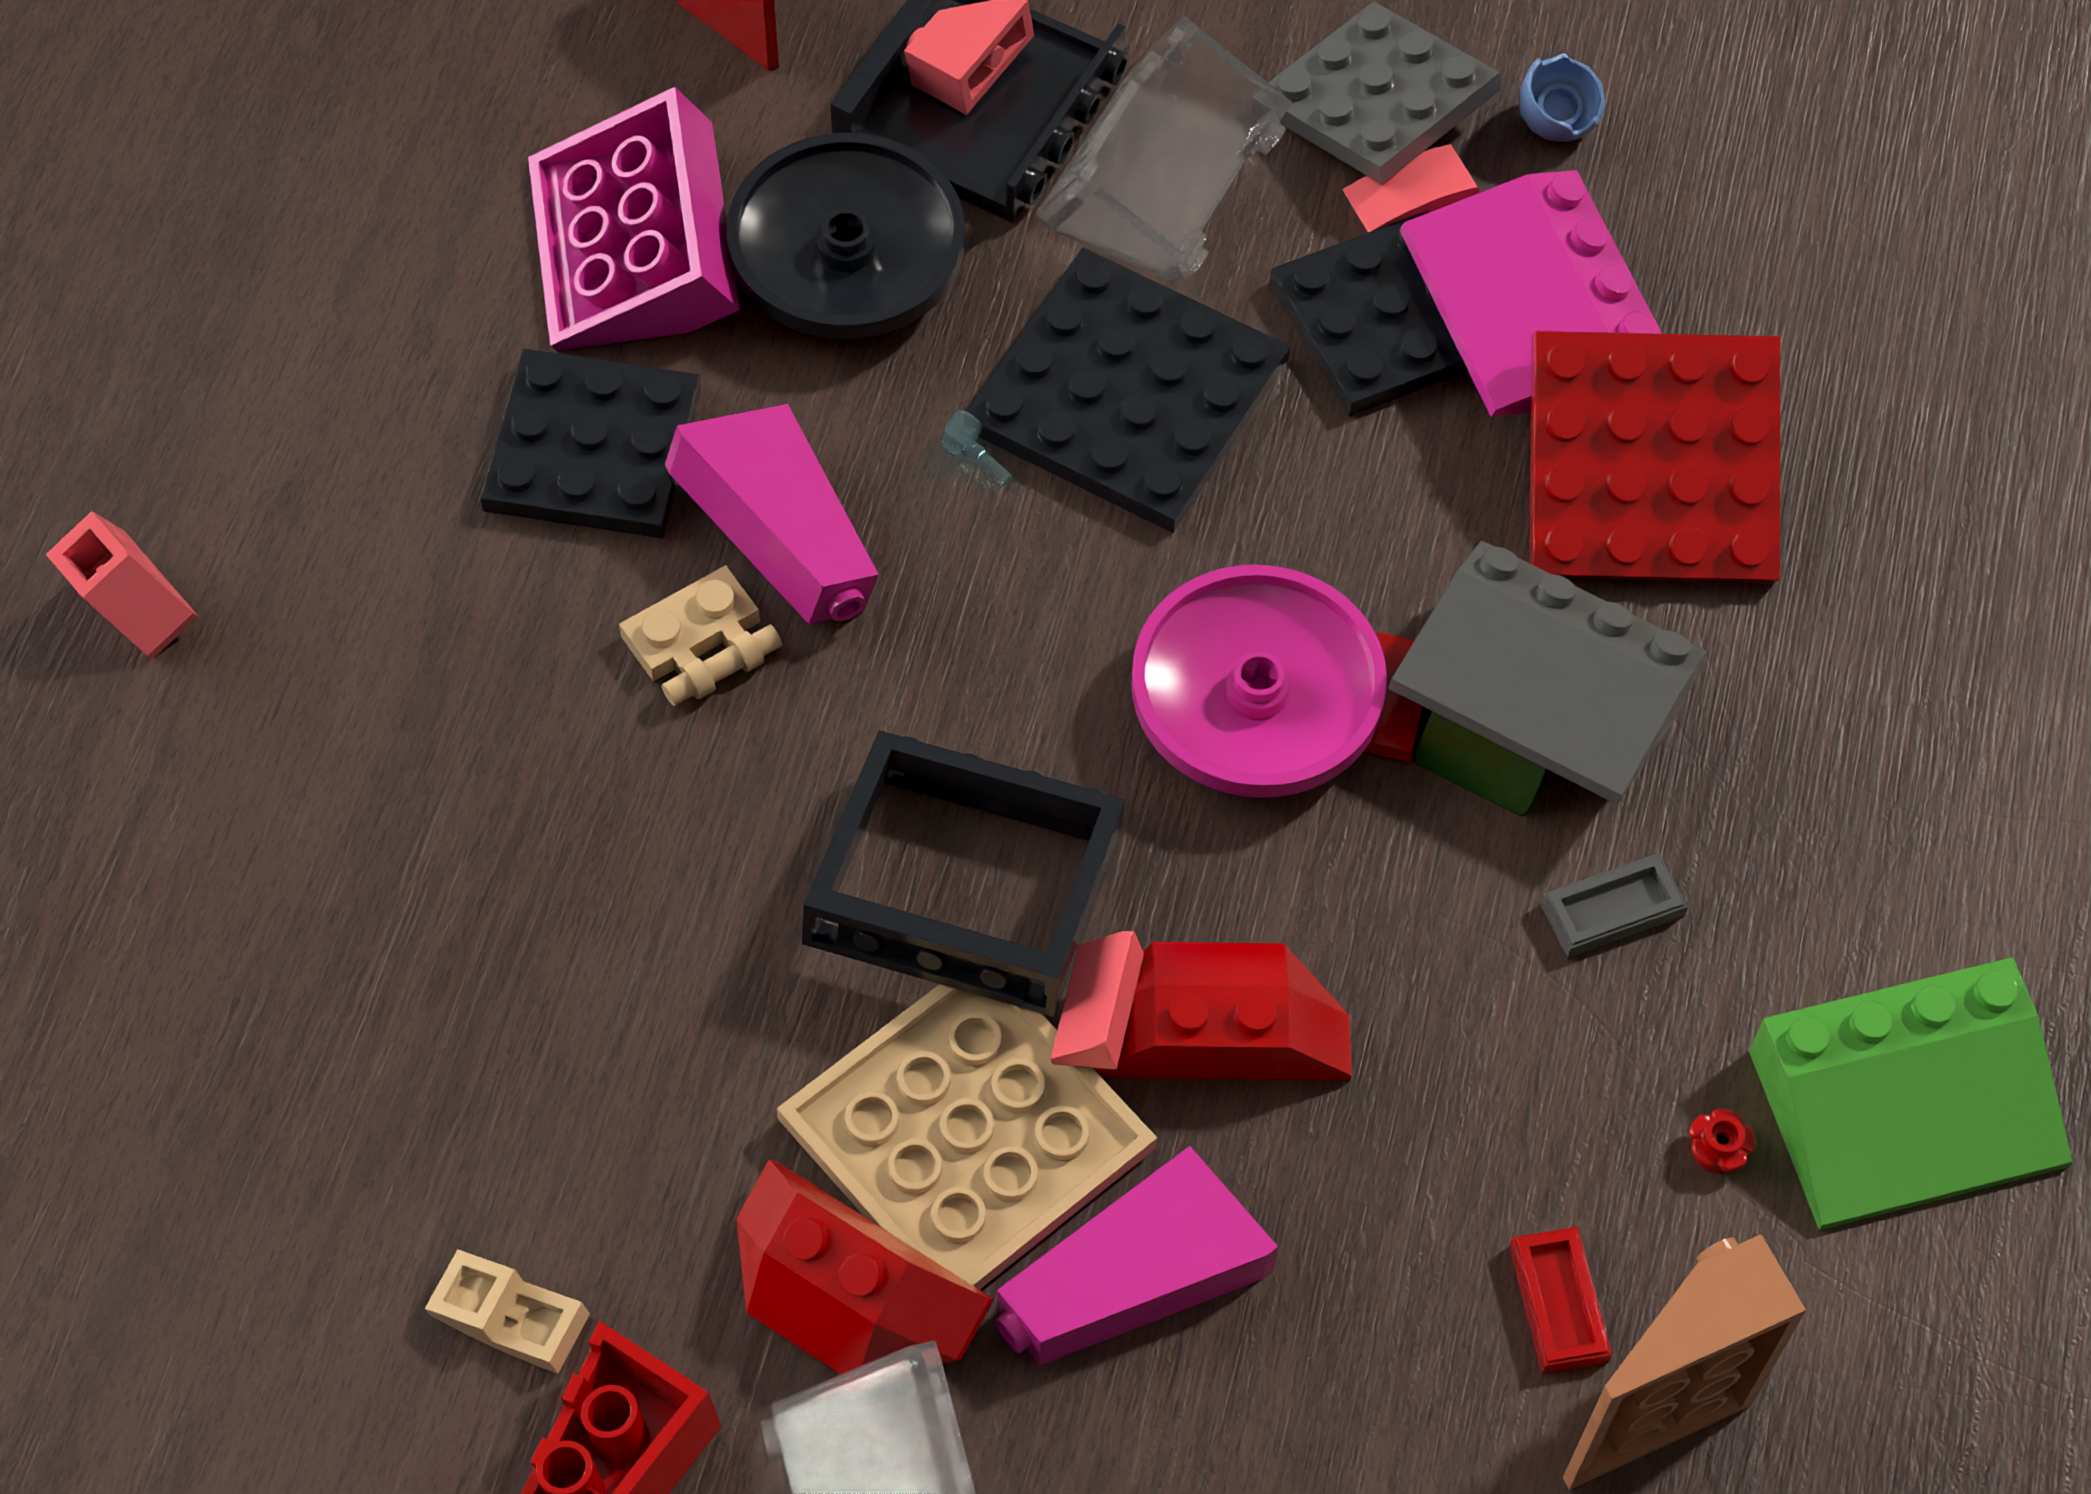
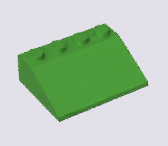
(1913, 1092)

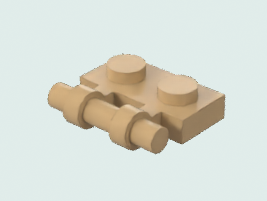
(692, 623)

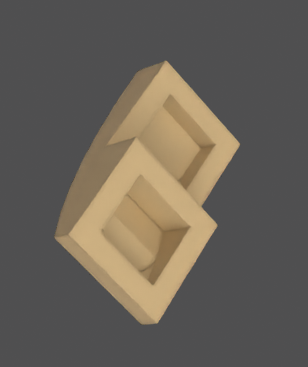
(506, 1312)

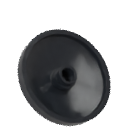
(845, 235)

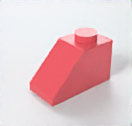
(967, 50)

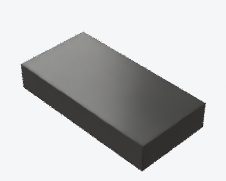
(1613, 905)

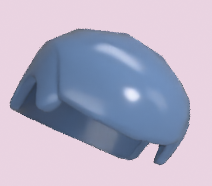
(1561, 99)

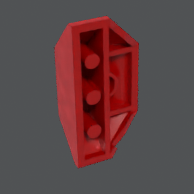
(1232, 1017)
(843, 1281)

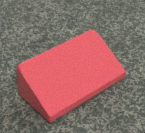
(1098, 1002)

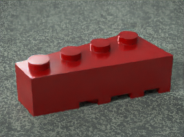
(623, 1425)

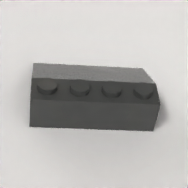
(1549, 671)

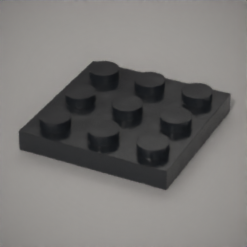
(1368, 318)
(589, 443)

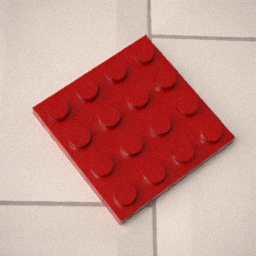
(1655, 456)

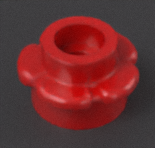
(1719, 1157)

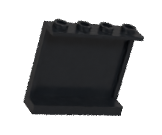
(1017, 128)

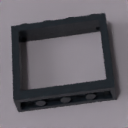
(942, 950)

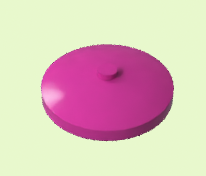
(1258, 680)

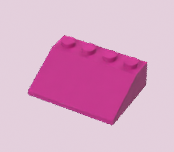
(633, 227)
(1520, 265)

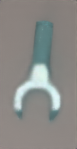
(960, 441)

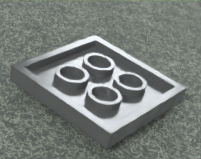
(1381, 91)

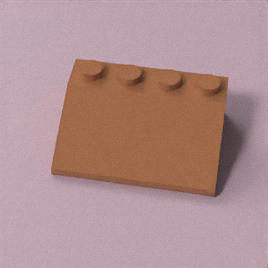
(1695, 1360)

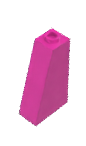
(777, 507)
(1137, 1261)

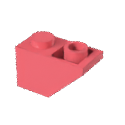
(122, 583)

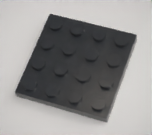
(1127, 389)

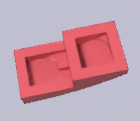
(1423, 185)

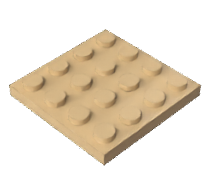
(966, 1131)

